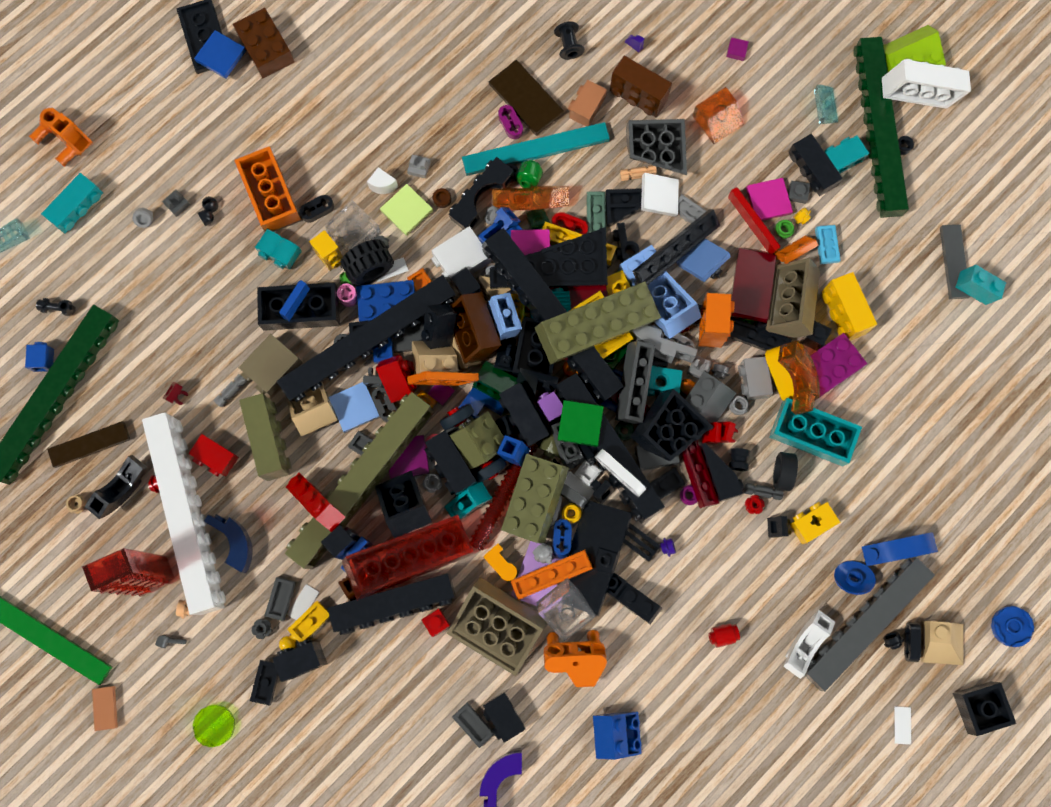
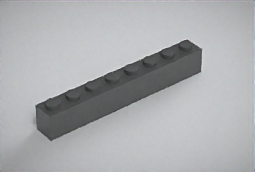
(868, 623)

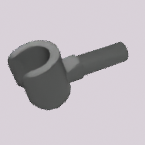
(163, 640)

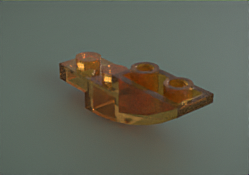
(531, 198)

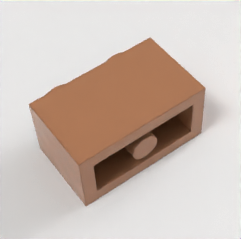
(587, 103)

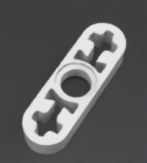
(620, 473)

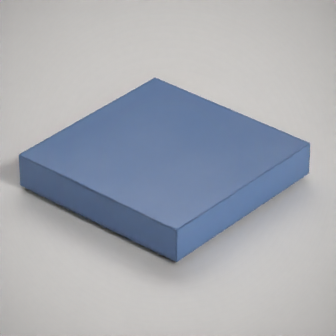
(703, 259)

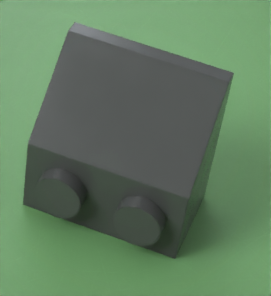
(710, 397)

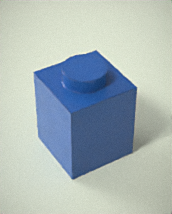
(39, 357)
(513, 450)

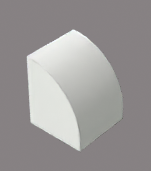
(381, 182)

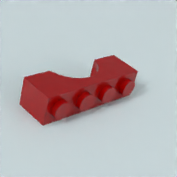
(315, 502)

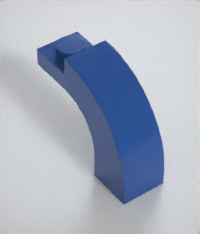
(899, 549)

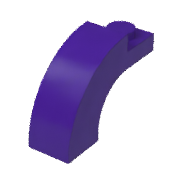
(500, 769)

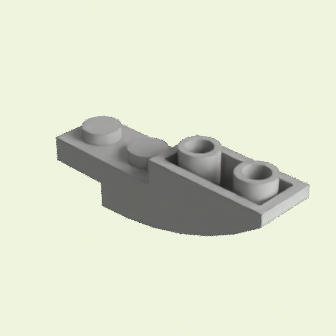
(665, 348)

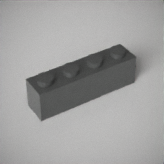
(635, 382)

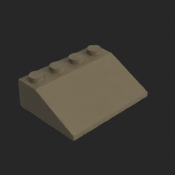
(497, 626)

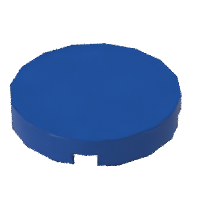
(1012, 626)

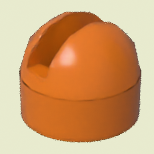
(687, 385)

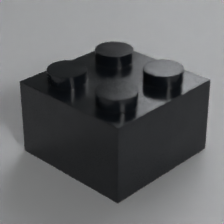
(299, 661)
(984, 708)

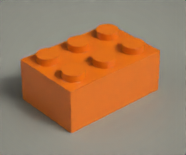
(715, 321)

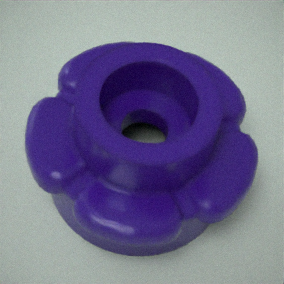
(668, 547)

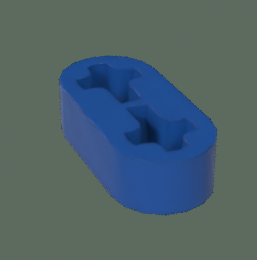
(566, 538)

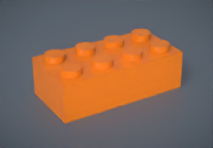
(267, 189)

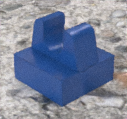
(508, 217)

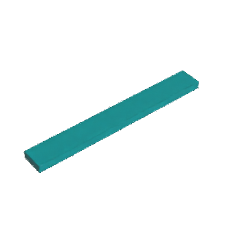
(538, 147)

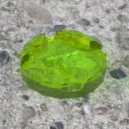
(213, 725)

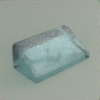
(825, 104)

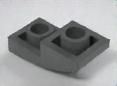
(567, 451)

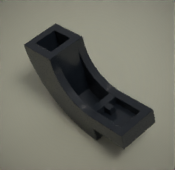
(118, 489)

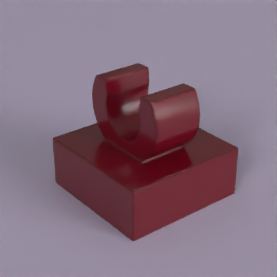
(173, 393)

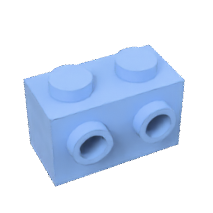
(504, 315)

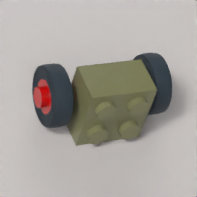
(476, 441)

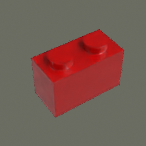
(394, 376)
(213, 455)

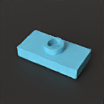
(827, 244)

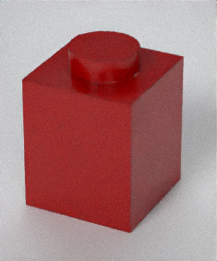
(436, 622)

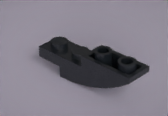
(633, 599)

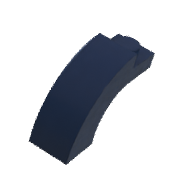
(240, 543)

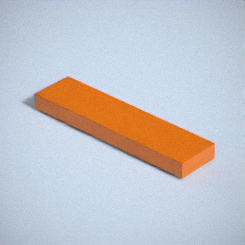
(551, 575)

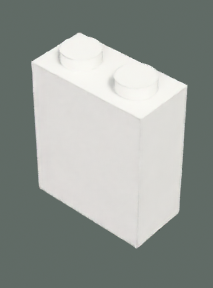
(460, 252)

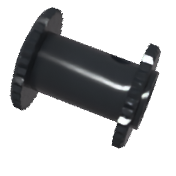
(566, 32)

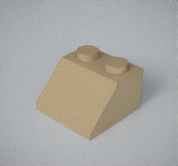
(433, 360)
(312, 411)

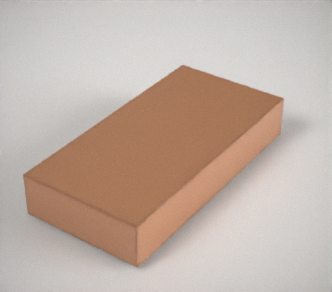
(104, 708)

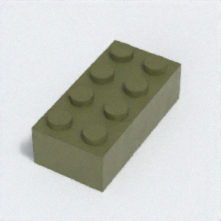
(265, 437)
(535, 499)

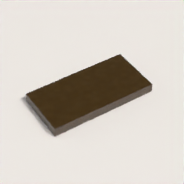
(526, 97)

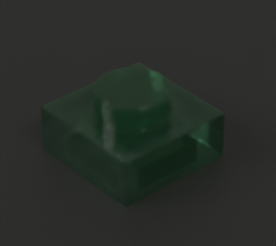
(537, 218)

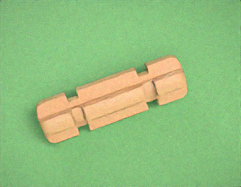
(636, 173)

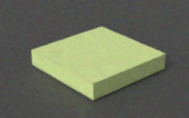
(406, 209)

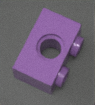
(549, 408)

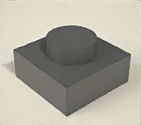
(798, 192)

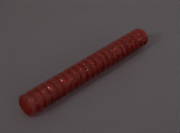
(498, 503)

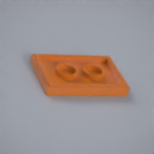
(442, 378)

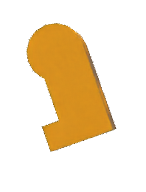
(504, 569)

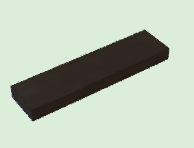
(88, 444)

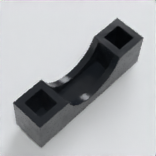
(495, 176)

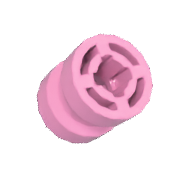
(346, 291)

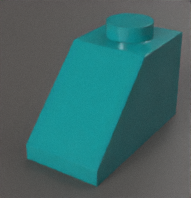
(468, 501)

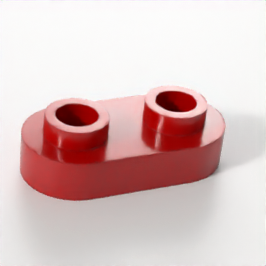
(570, 222)

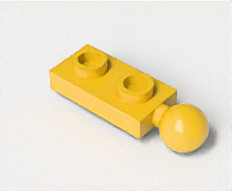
(305, 625)

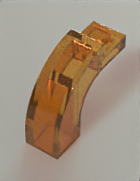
(803, 374)

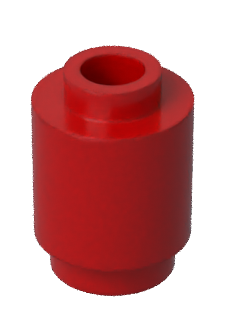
(724, 635)

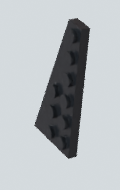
(568, 263)

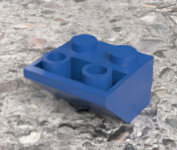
(617, 735)

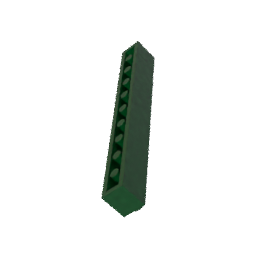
(880, 129)
(53, 391)

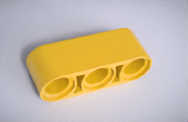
(780, 374)

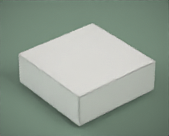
(587, 473)

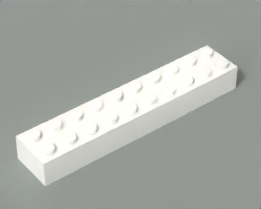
(183, 514)

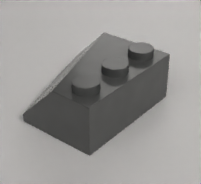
(658, 143)

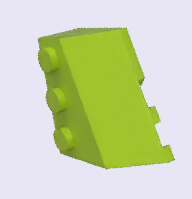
(919, 46)

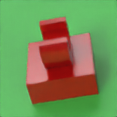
(727, 431)

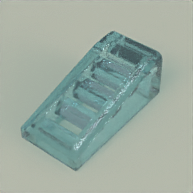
(15, 239)

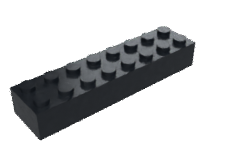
(641, 507)

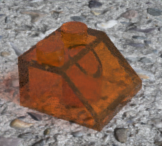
(718, 115)

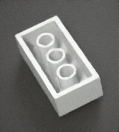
(926, 84)

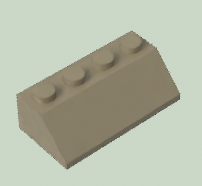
(794, 298)

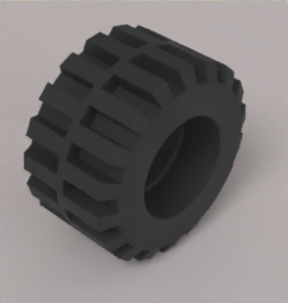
(367, 262)

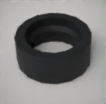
(785, 471)

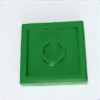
(580, 423)

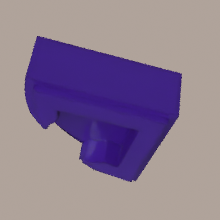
(635, 42)

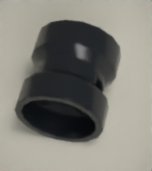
(739, 459)

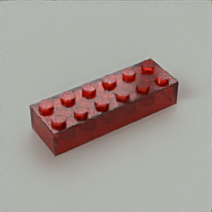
(407, 557)
(128, 573)

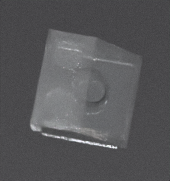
(565, 609)

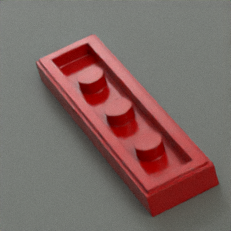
(754, 221)

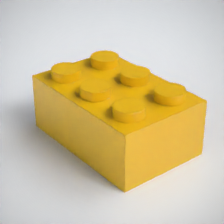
(848, 306)

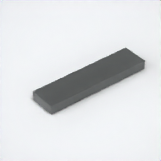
(953, 258)

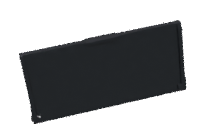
(601, 536)

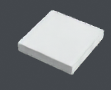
(659, 194)

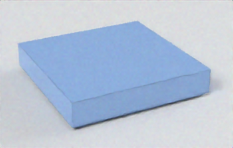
(354, 407)

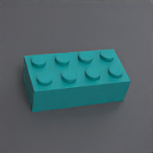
(816, 433)

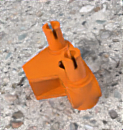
(62, 127)
(582, 666)

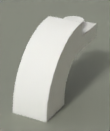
(807, 642)

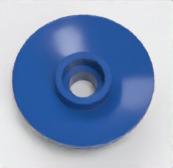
(854, 577)

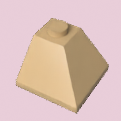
(941, 642)

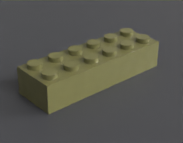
(597, 322)

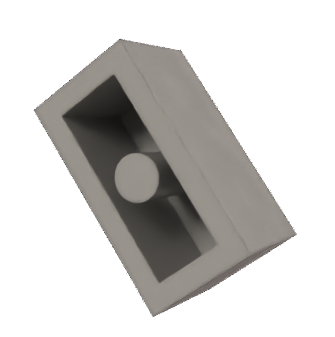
(755, 378)

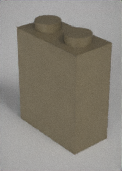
(268, 364)

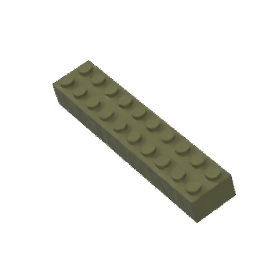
(363, 476)

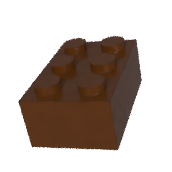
(263, 43)
(640, 86)
(474, 328)

